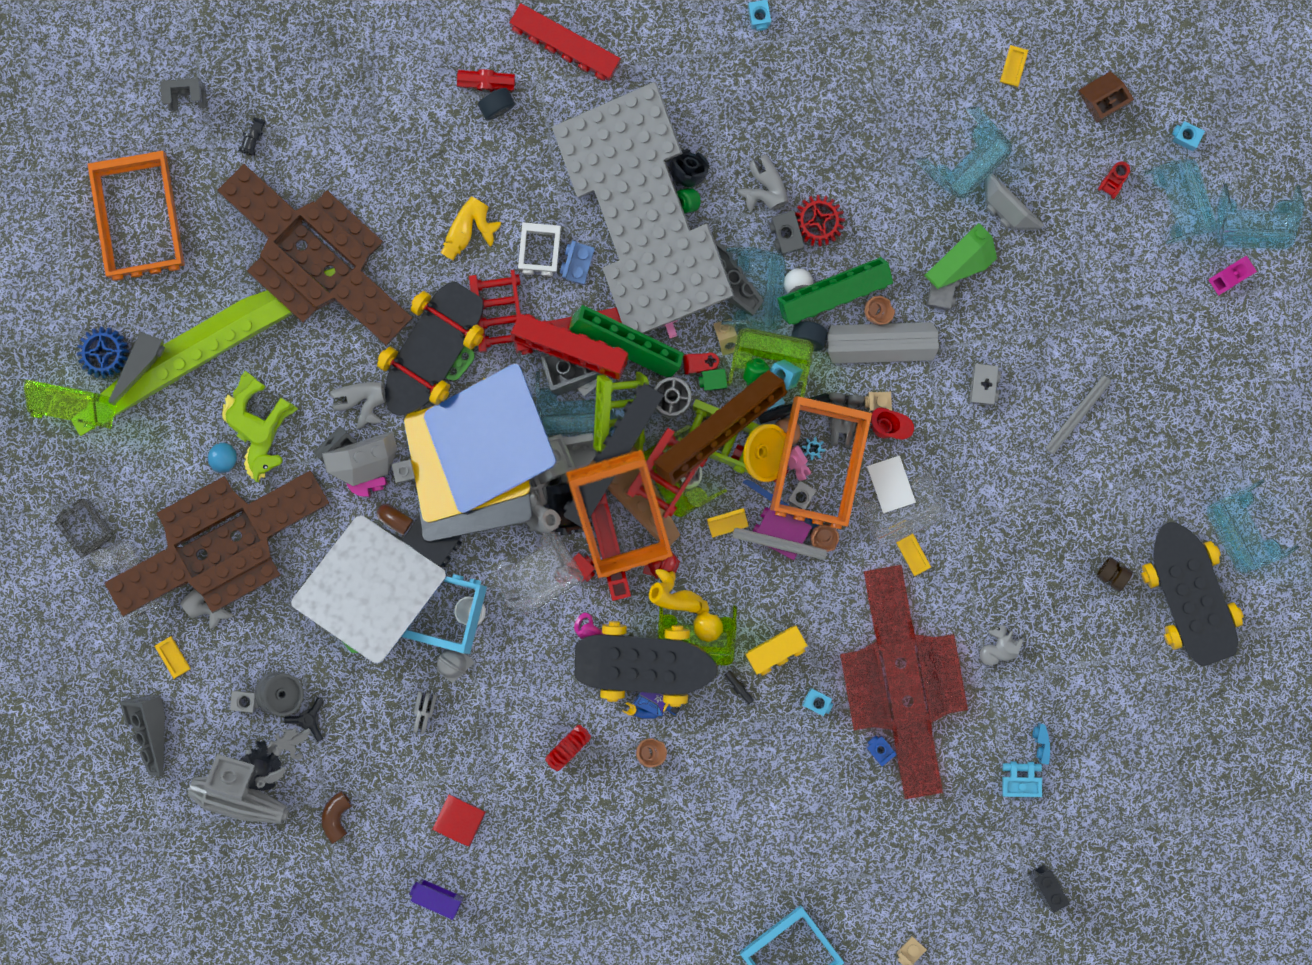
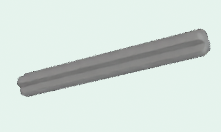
(1078, 415)
(779, 543)

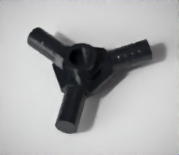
(308, 719)

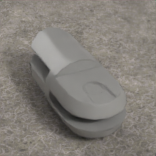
(423, 712)

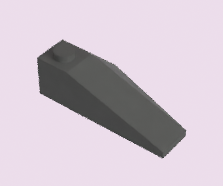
(141, 358)
(148, 722)

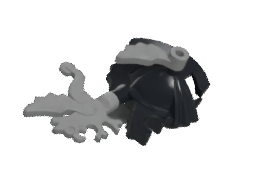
(267, 766)

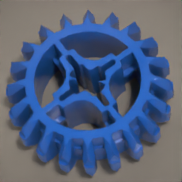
(103, 360)

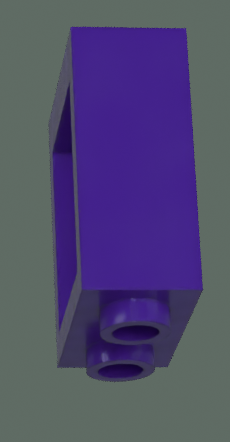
(435, 898)

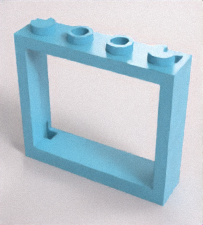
(472, 623)
(779, 928)

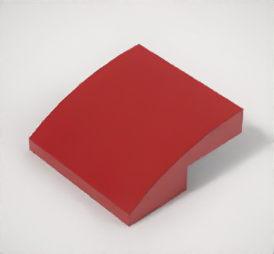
(459, 820)

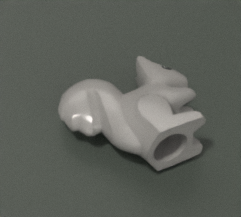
(1004, 650)

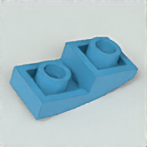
(1041, 736)

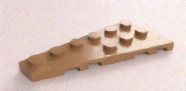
(638, 505)

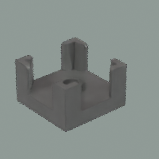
(183, 87)

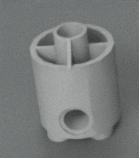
(677, 389)

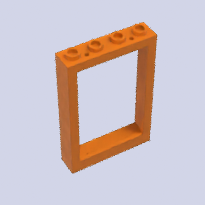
(123, 165)
(863, 419)
(630, 559)

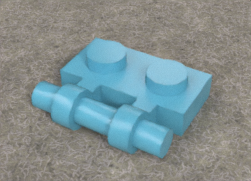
(1021, 786)

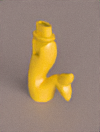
(461, 228)
(681, 600)

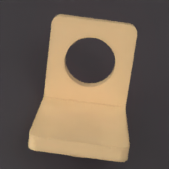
(725, 335)

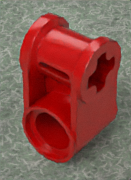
(1112, 181)
(696, 362)

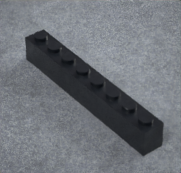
(618, 444)

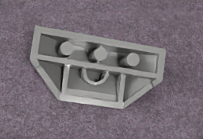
(1008, 206)
(362, 460)

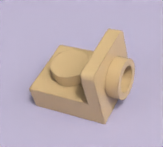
(877, 400)
(910, 952)

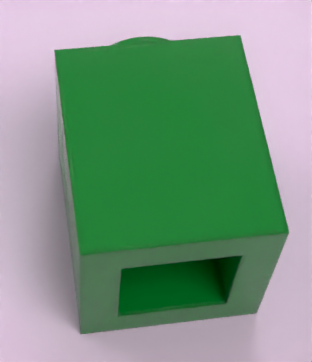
(713, 380)

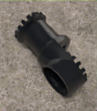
(251, 138)

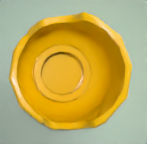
(708, 626)

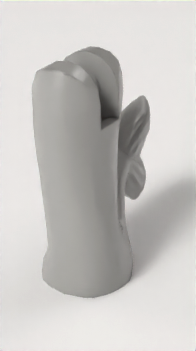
(777, 194)
(371, 391)
(542, 519)
(194, 606)

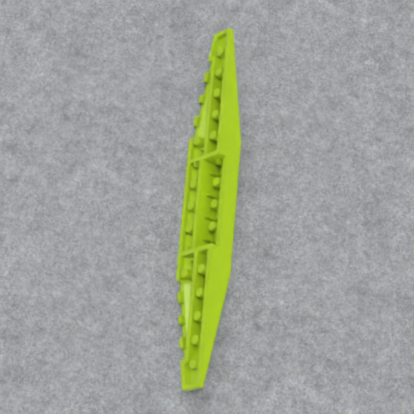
(201, 345)

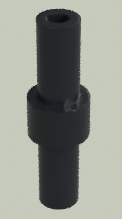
(739, 687)

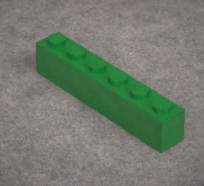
(835, 291)
(640, 347)

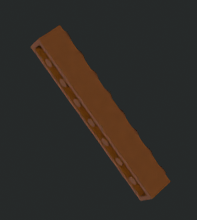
(720, 427)

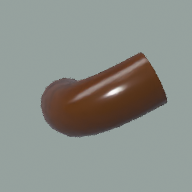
(394, 518)
(332, 816)

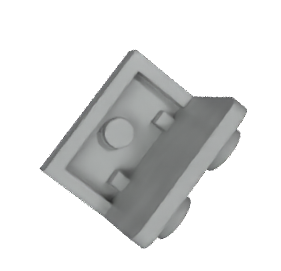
(580, 450)

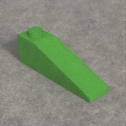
(969, 256)

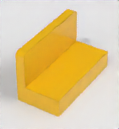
(727, 522)

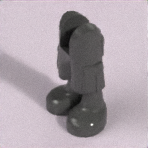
(842, 426)

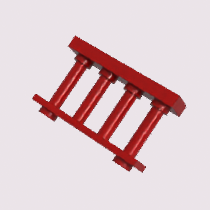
(478, 285)
(638, 489)

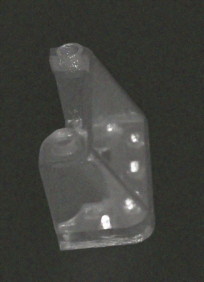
(538, 576)

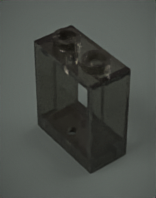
(98, 542)

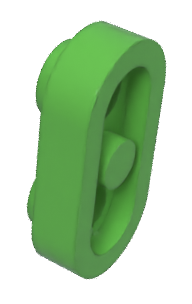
(462, 365)

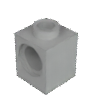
(403, 471)
(807, 490)
(236, 701)

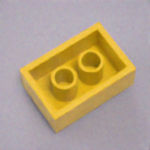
(776, 650)

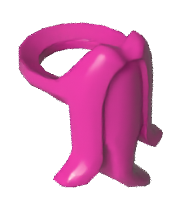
(587, 629)

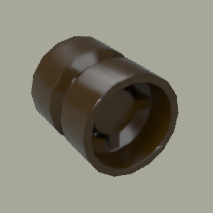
(1114, 574)

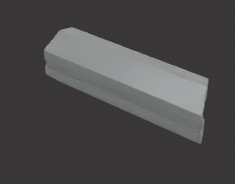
(883, 343)

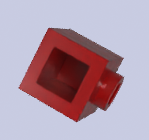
(585, 565)

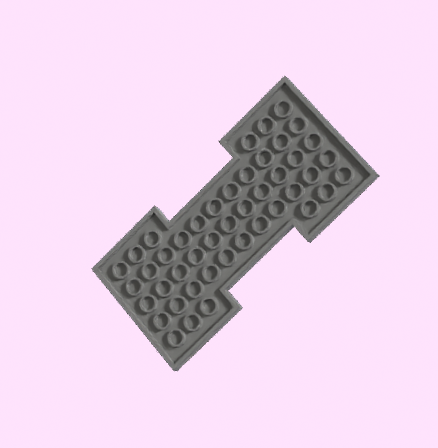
(662, 263)

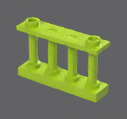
(605, 405)
(702, 410)

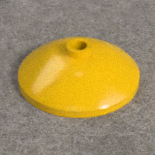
(764, 452)

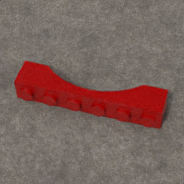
(609, 547)

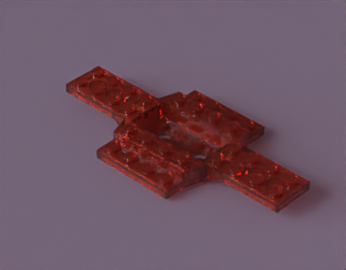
(939, 676)

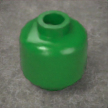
(689, 200)
(754, 369)

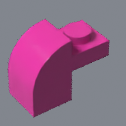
(1232, 275)
(363, 488)

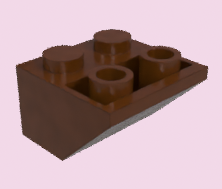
(1105, 96)

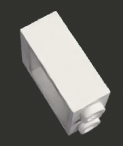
(529, 269)

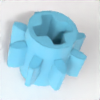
(812, 454)

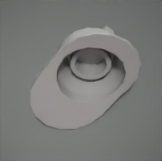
(453, 664)

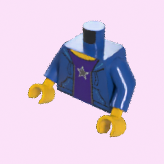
(649, 706)

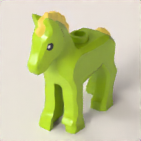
(253, 428)

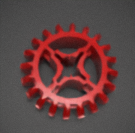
(822, 229)
(568, 748)

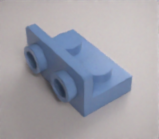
(577, 262)

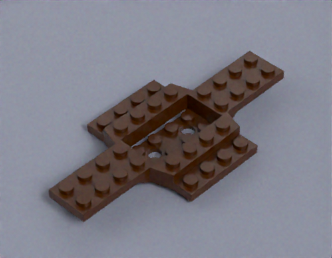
(295, 285)
(231, 566)

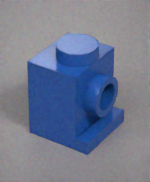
(881, 758)

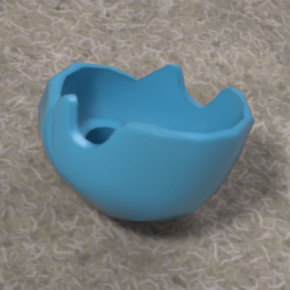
(222, 457)

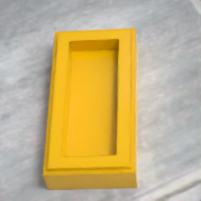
(1014, 66)
(913, 554)
(172, 657)

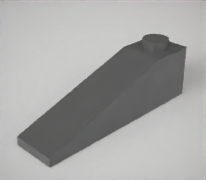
(745, 294)
(564, 375)

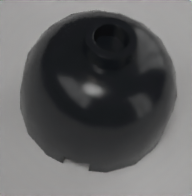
(689, 168)

